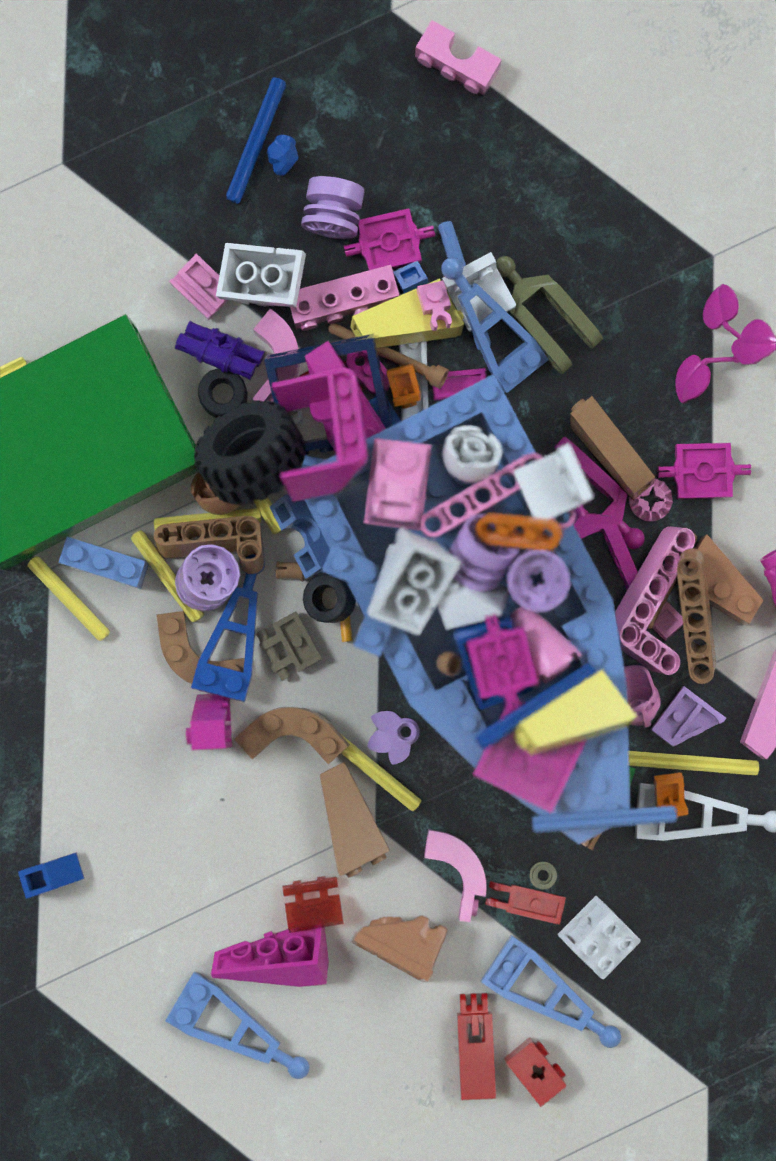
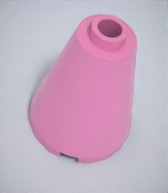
(547, 647)

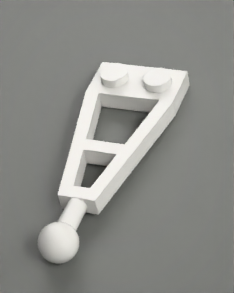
(657, 831)

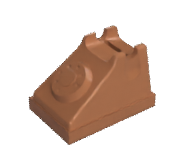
(403, 944)

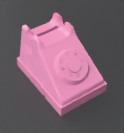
(397, 484)

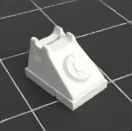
(260, 275)
(412, 581)

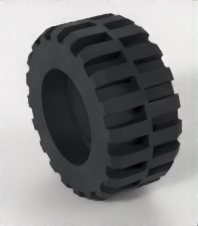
(248, 452)

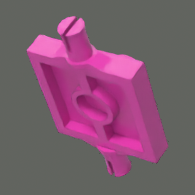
(389, 240)
(704, 470)
(501, 662)

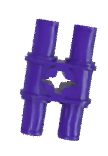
(219, 350)

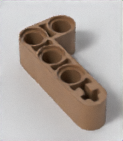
(208, 532)

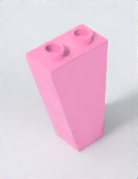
(761, 726)

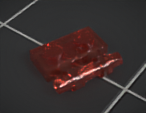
(313, 912)

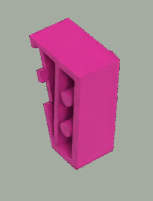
(210, 723)

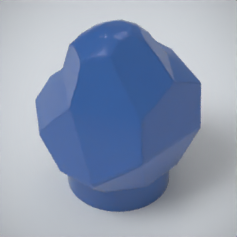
(282, 154)

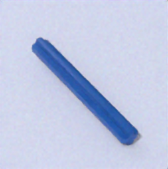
(256, 140)
(511, 721)

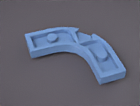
(364, 576)

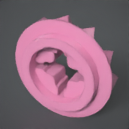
(659, 509)

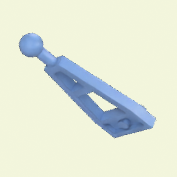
(519, 362)
(508, 967)
(191, 1006)

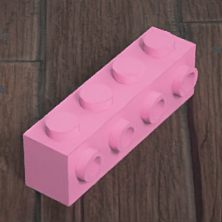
(343, 297)

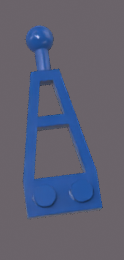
(221, 680)

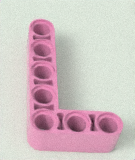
(468, 500)
(649, 601)

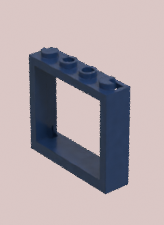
(342, 347)

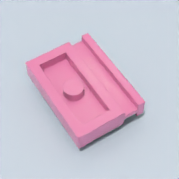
(199, 286)

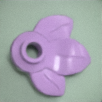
(389, 738)

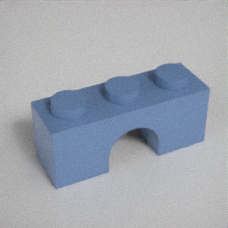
(298, 517)
(103, 562)

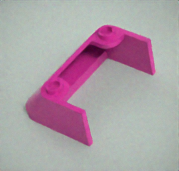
(333, 398)

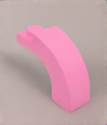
(279, 338)
(456, 852)

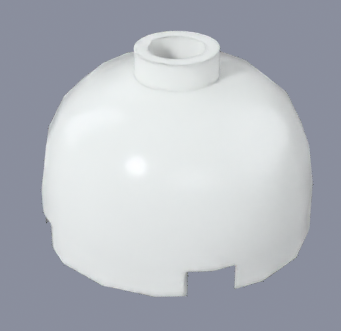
(471, 454)

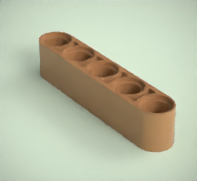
(699, 604)

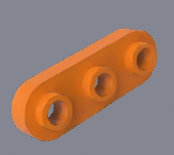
(508, 535)

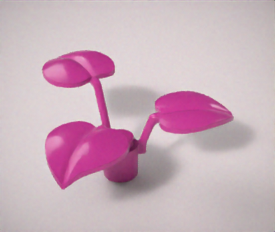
(751, 346)

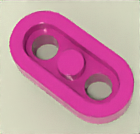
(363, 373)

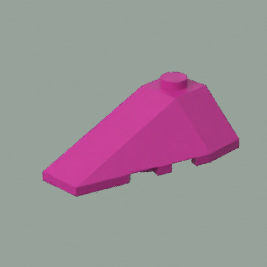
(325, 359)
(276, 959)

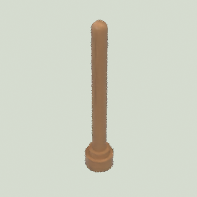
(436, 375)

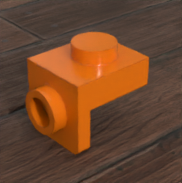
(404, 386)
(670, 792)

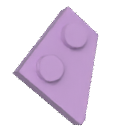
(685, 718)

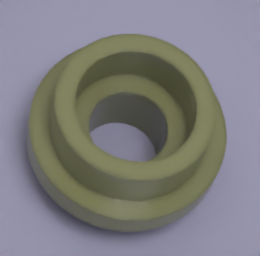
(543, 884)

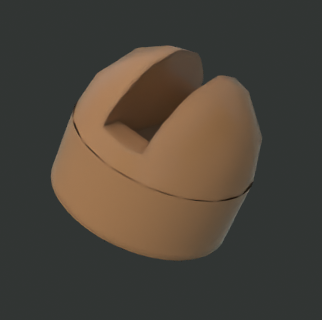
(449, 663)

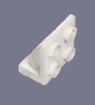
(486, 275)
(553, 484)
(599, 937)

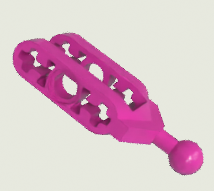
(590, 523)
(633, 537)

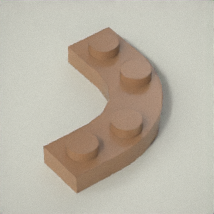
(177, 648)
(295, 722)

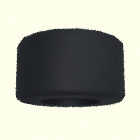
(210, 381)
(313, 599)

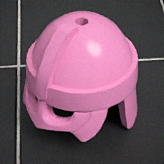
(641, 695)

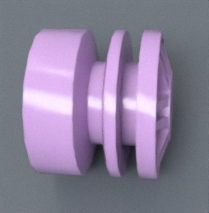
(332, 207)
(210, 563)
(481, 563)
(541, 595)

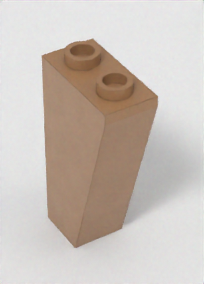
(610, 447)
(351, 824)

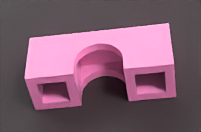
(474, 72)

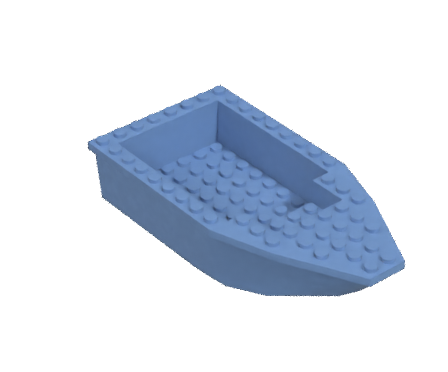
(582, 617)

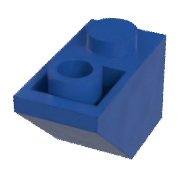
(51, 875)

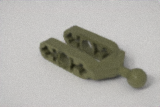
(529, 287)

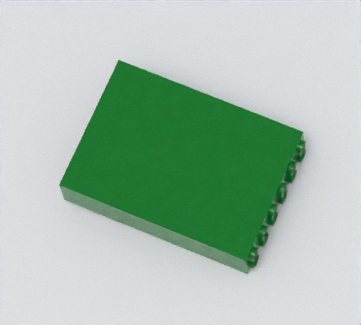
(85, 439)

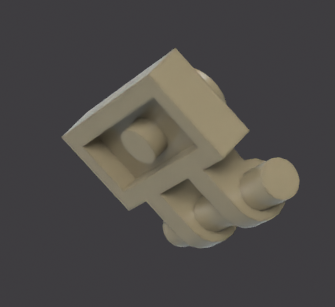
(296, 642)

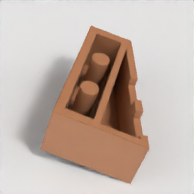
(726, 586)

